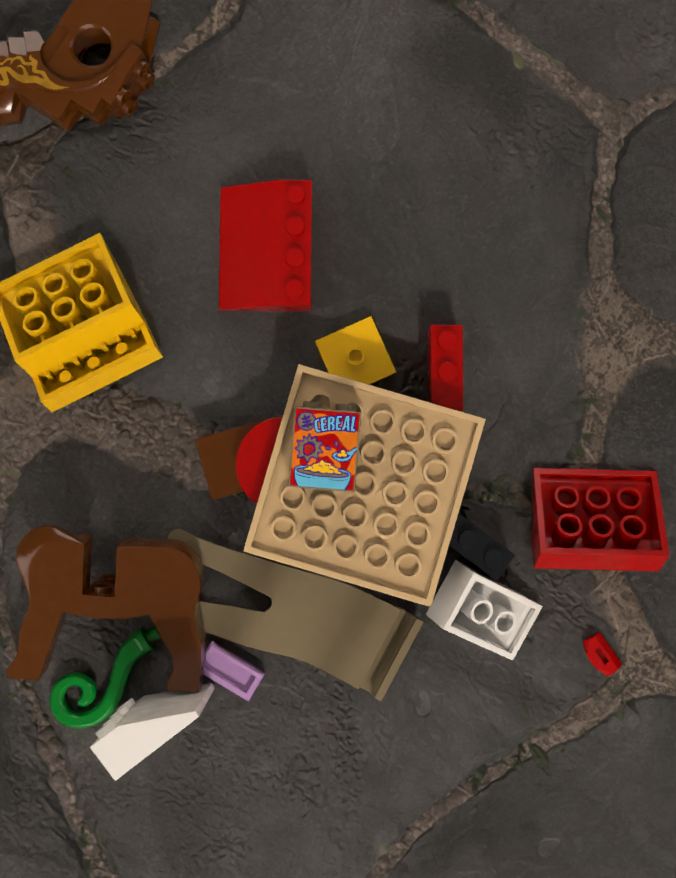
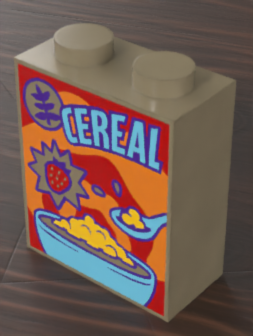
(324, 447)

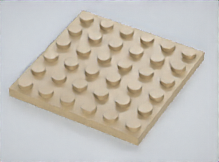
(404, 500)

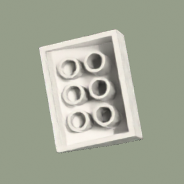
(145, 726)

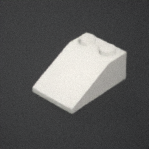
(483, 610)

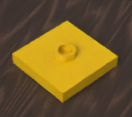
(356, 353)

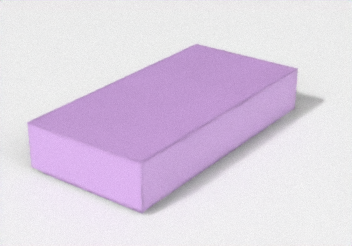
(231, 671)

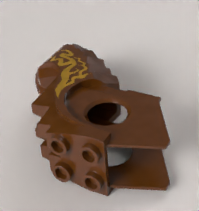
(61, 87)

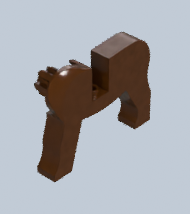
(150, 579)

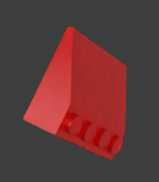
(266, 246)
(597, 520)

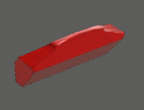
(601, 654)

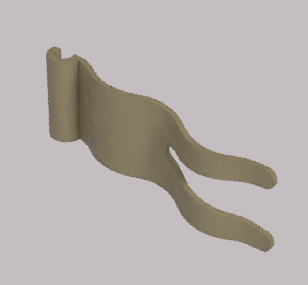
(309, 618)

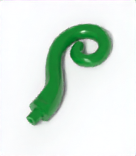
(131, 651)

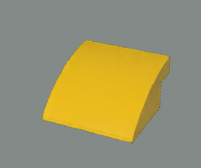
(75, 323)

